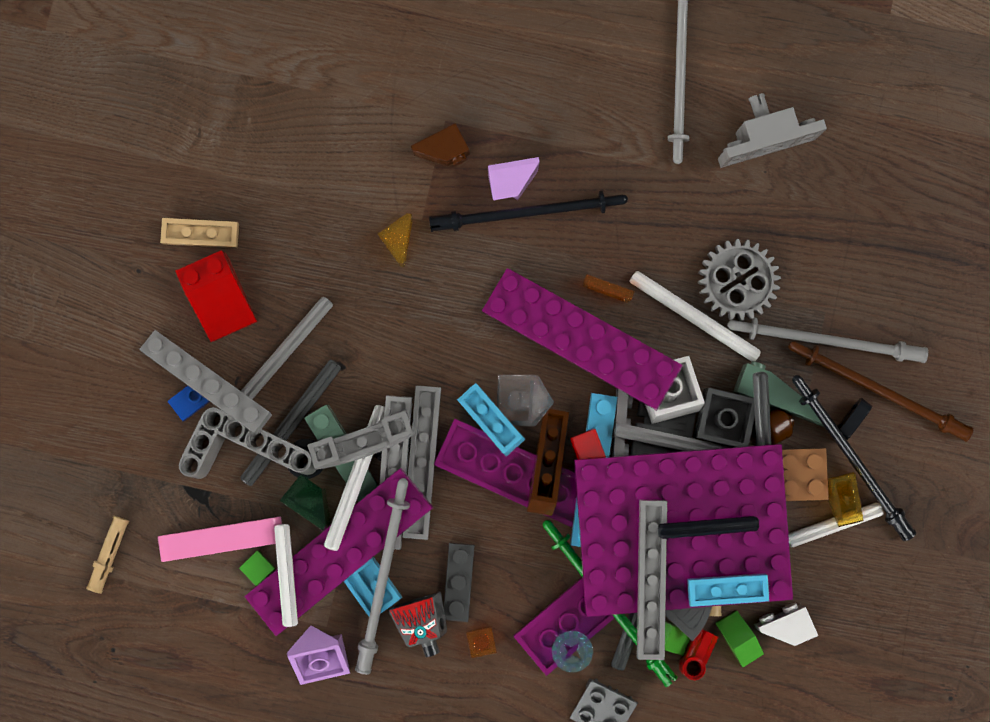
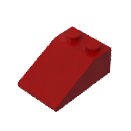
(216, 295)

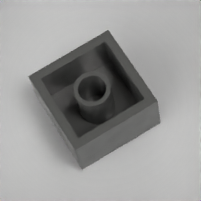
(725, 418)

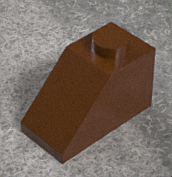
(443, 147)

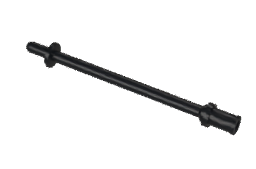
(456, 220)
(894, 515)

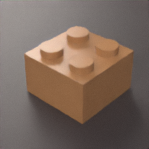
(805, 474)

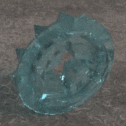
(572, 663)

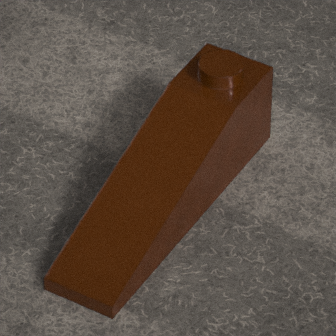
(548, 463)

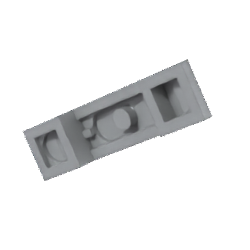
(361, 443)

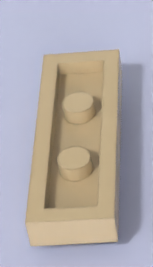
(199, 233)

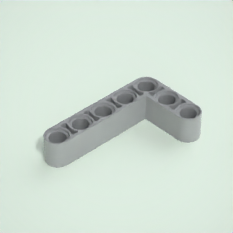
(247, 439)

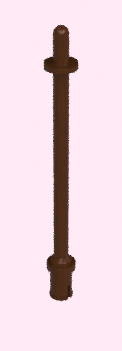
(945, 422)

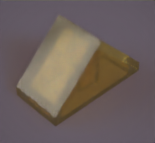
(397, 238)
(844, 499)

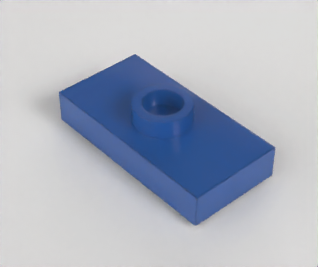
(187, 403)

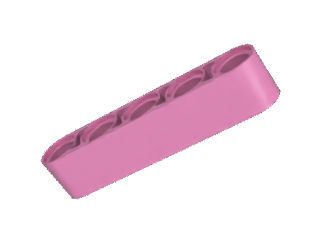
(218, 539)

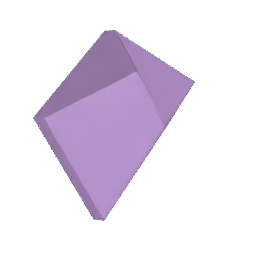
(512, 178)
(318, 656)

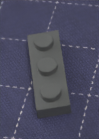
(458, 582)

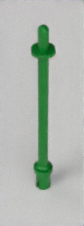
(659, 667)

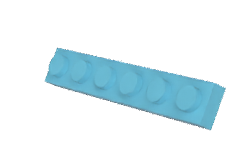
(600, 417)

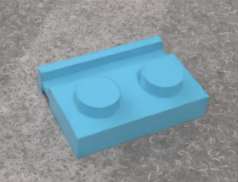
(363, 585)

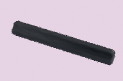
(708, 527)

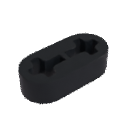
(854, 418)

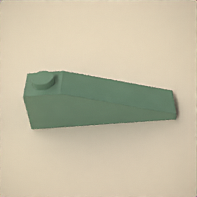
(780, 393)
(326, 424)

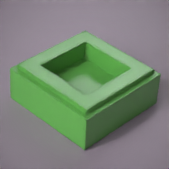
(257, 568)

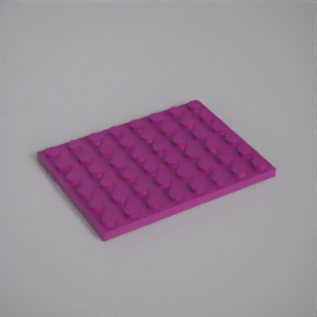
(696, 488)

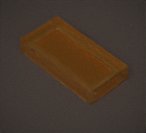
(608, 288)

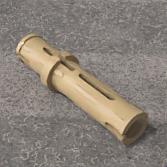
(107, 554)

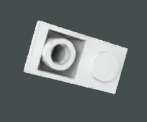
(790, 626)

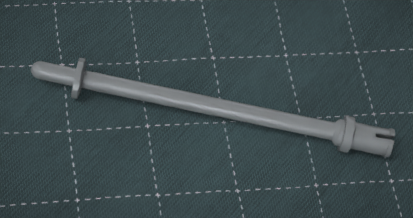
(679, 136)
(899, 351)
(368, 646)

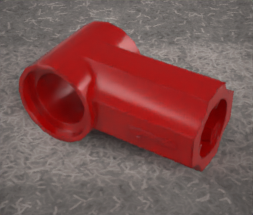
(700, 651)

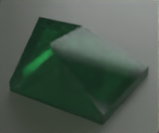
(308, 501)

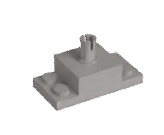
(769, 133)

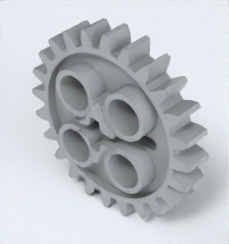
(750, 298)

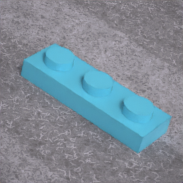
(491, 419)
(728, 590)

